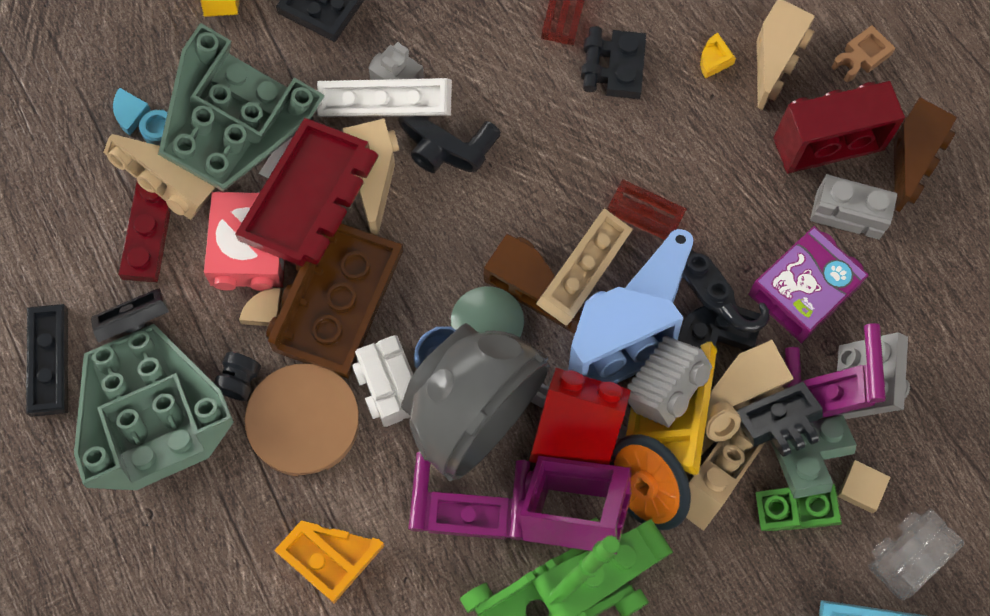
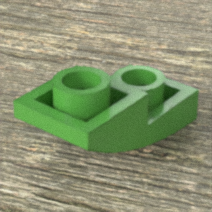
(782, 512)

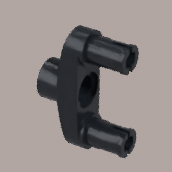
(439, 146)

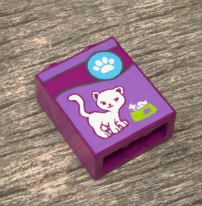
(808, 283)

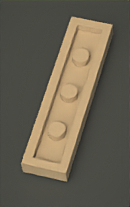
(584, 267)

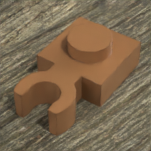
(864, 51)

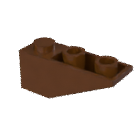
(915, 148)

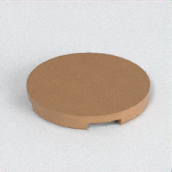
(302, 419)

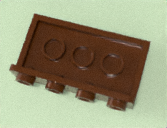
(335, 301)

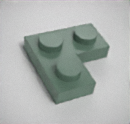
(806, 467)

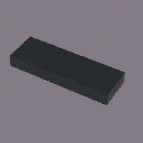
(47, 360)

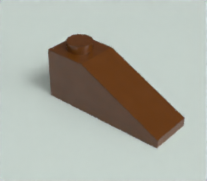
(523, 274)

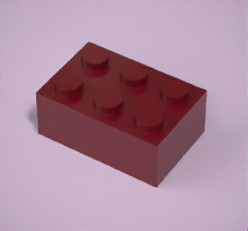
(838, 126)

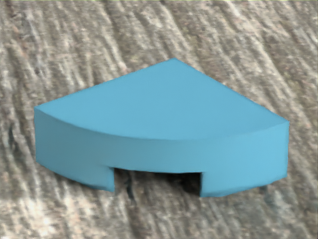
(128, 110)

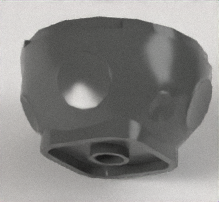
(471, 396)

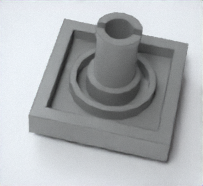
(894, 365)

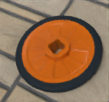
(657, 481)

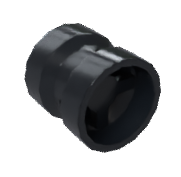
(237, 376)

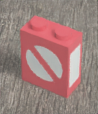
(230, 261)

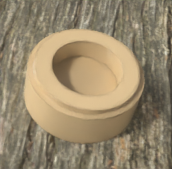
(722, 422)

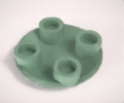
(488, 310)

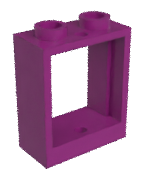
(577, 478)

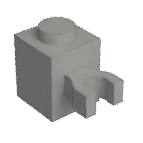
(395, 65)

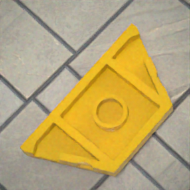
(687, 432)

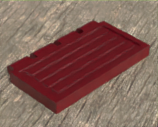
(305, 193)

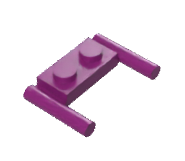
(847, 388)
(465, 513)

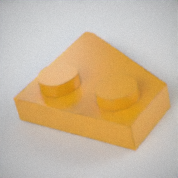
(328, 556)

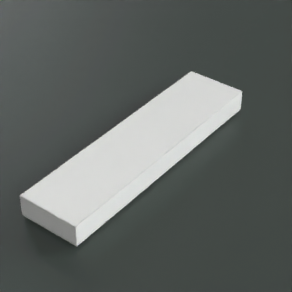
(385, 98)

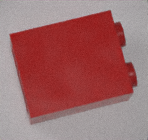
(580, 418)

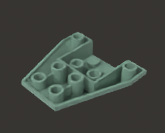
(228, 113)
(144, 412)

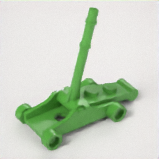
(580, 579)

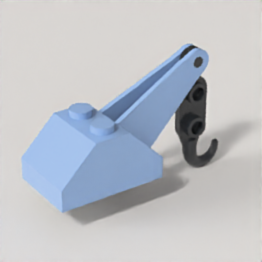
(627, 323)

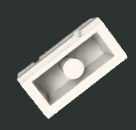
(387, 377)

